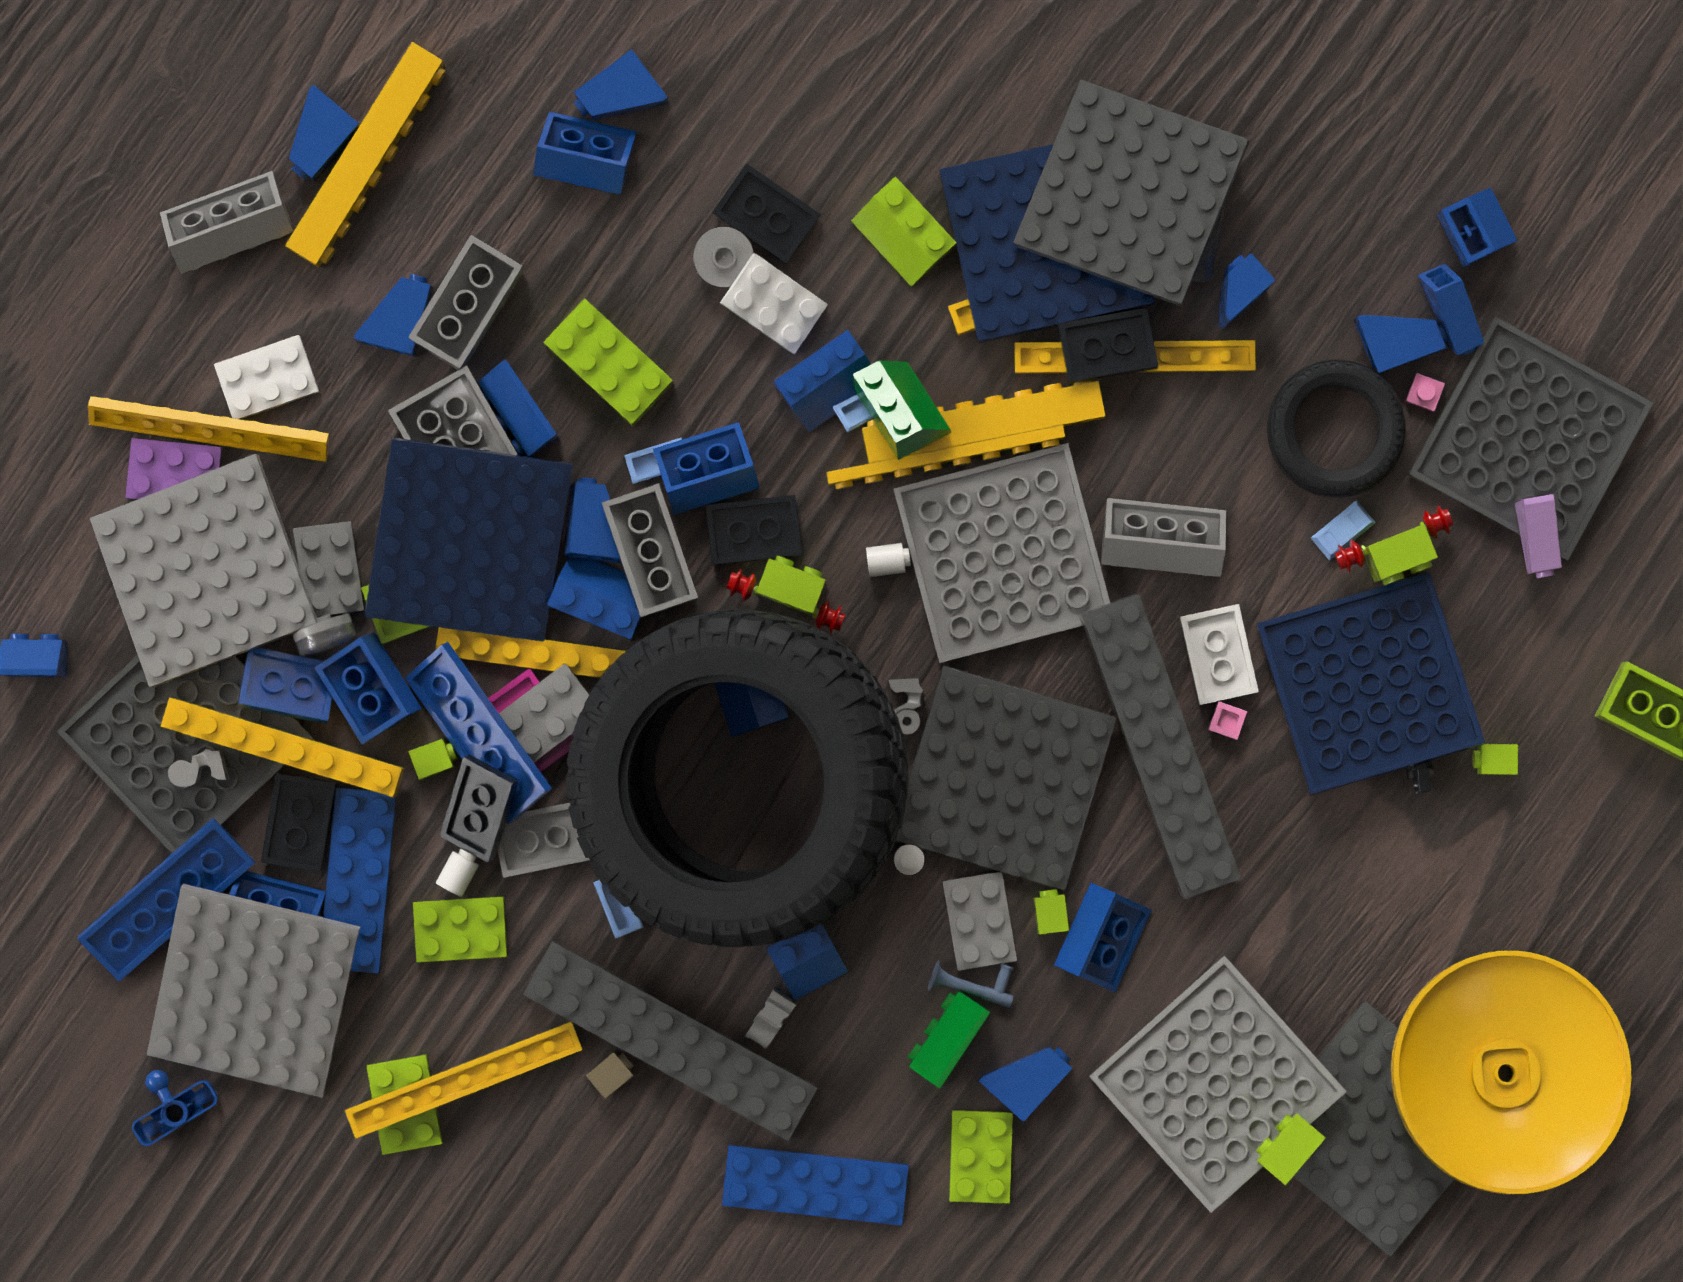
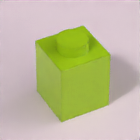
(433, 758)
(1496, 759)
(1050, 912)

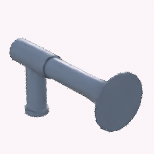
(996, 995)

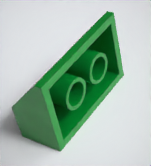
(899, 406)
(947, 1038)

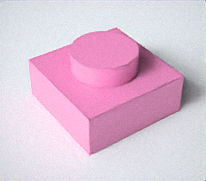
(1424, 392)
(1227, 720)

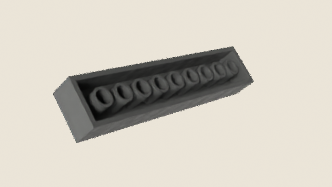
(1160, 746)
(670, 1040)

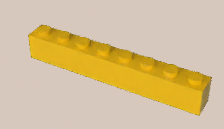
(366, 154)
(1003, 417)
(282, 747)

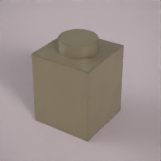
(611, 1073)

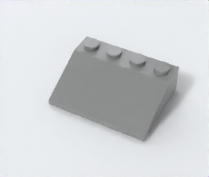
(452, 415)

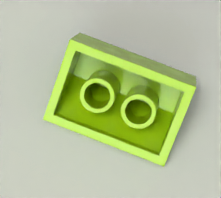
(903, 231)

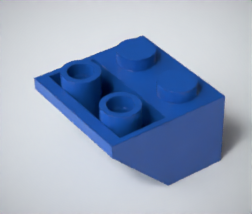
(1476, 227)

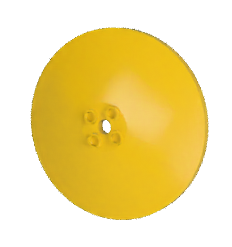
(1564, 1061)

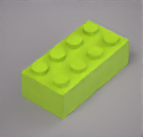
(608, 362)
(1645, 708)
(1289, 1148)

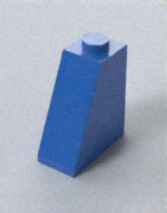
(619, 90)
(320, 135)
(1452, 308)
(397, 316)
(1398, 340)
(587, 526)
(1027, 1080)

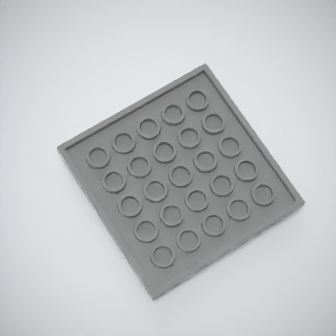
(1002, 552)
(203, 570)
(253, 990)
(1215, 1082)

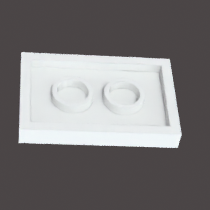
(773, 303)
(266, 378)
(1218, 654)

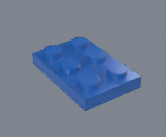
(284, 686)

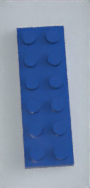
(474, 724)
(361, 869)
(147, 912)
(815, 1185)

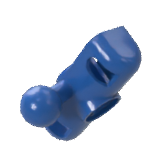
(190, 1102)

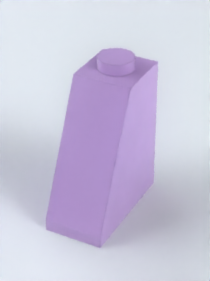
(1539, 535)

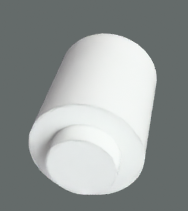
(887, 559)
(909, 859)
(458, 872)

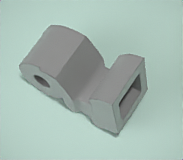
(907, 716)
(188, 774)
(771, 1018)

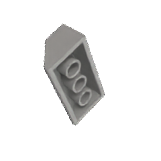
(226, 222)
(466, 303)
(1164, 537)
(650, 550)

